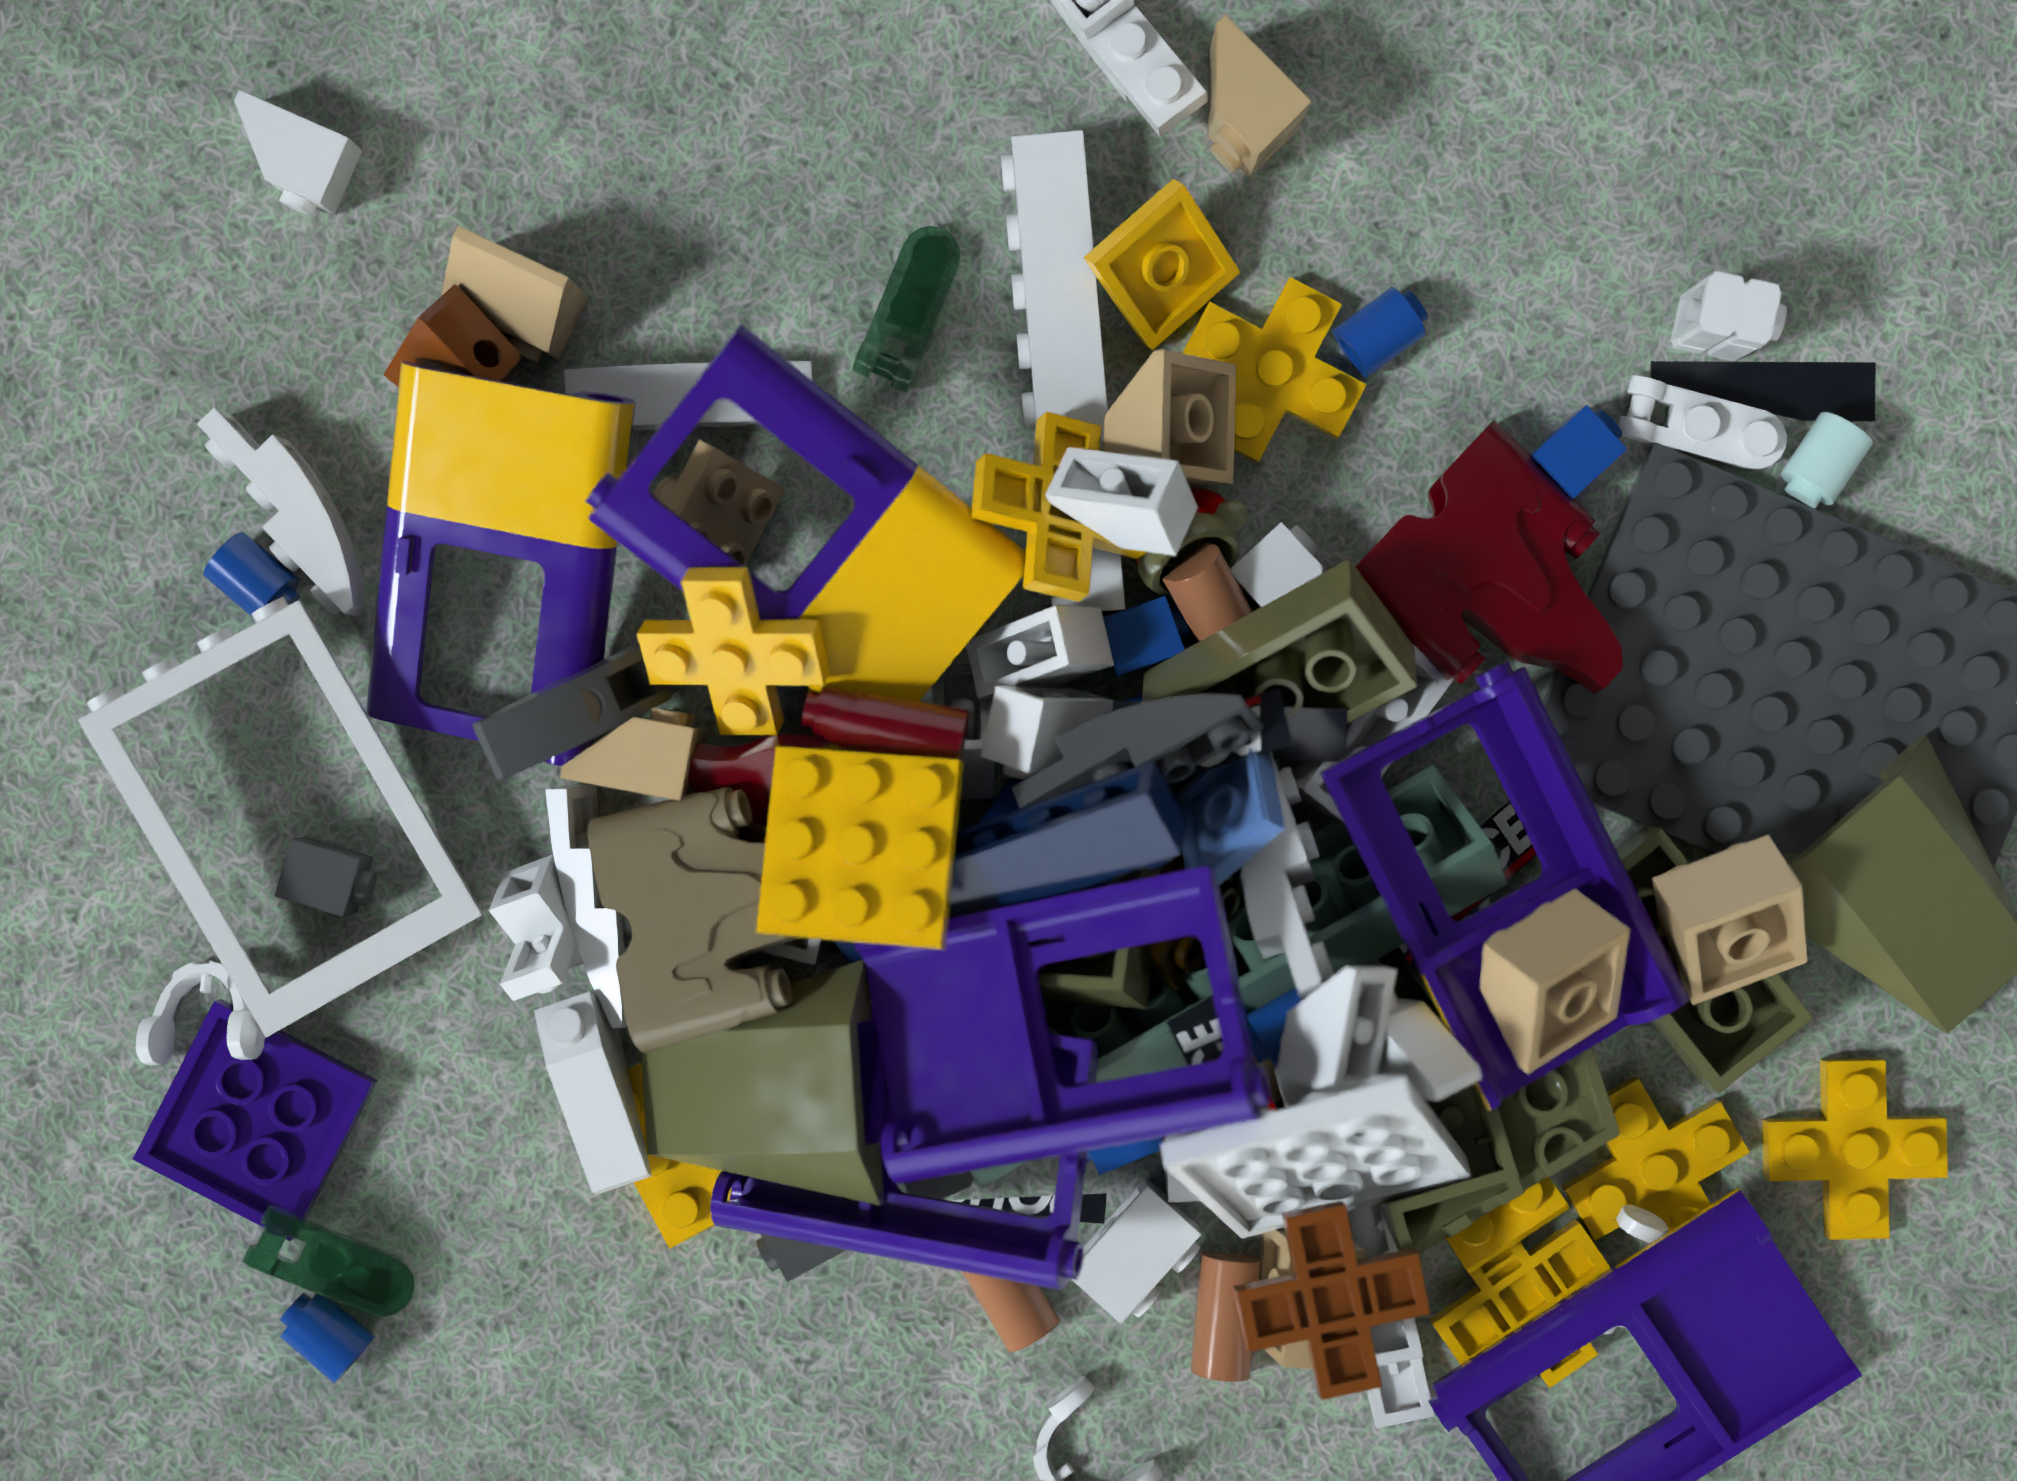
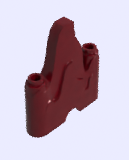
(1498, 565)
(848, 723)

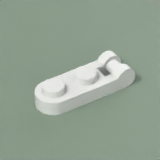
(1703, 425)

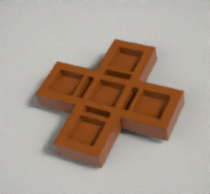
(1331, 1300)

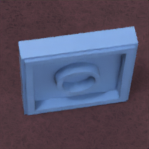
(1230, 814)

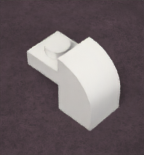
(535, 919)

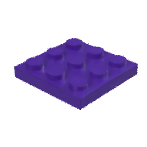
(254, 1126)

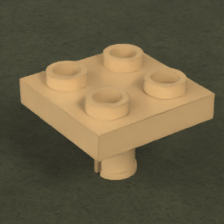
(722, 500)

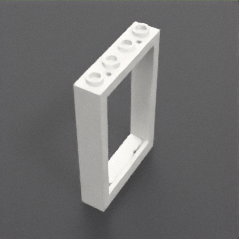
(360, 961)

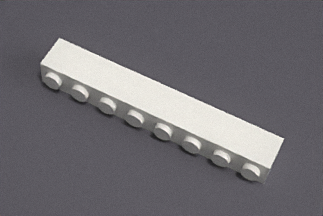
(1060, 306)

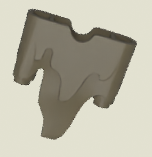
(691, 915)

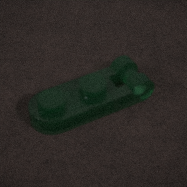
(910, 306)
(332, 1264)

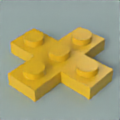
(1279, 367)
(1014, 496)
(733, 651)
(1854, 1148)
(1654, 1162)
(1519, 1288)

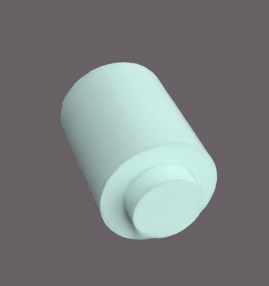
(1825, 460)

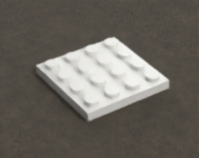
(1324, 1151)

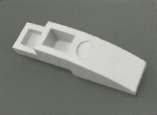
(1135, 59)
(308, 525)
(1276, 908)

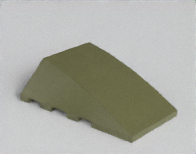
(1911, 894)
(773, 1094)
(1507, 1148)

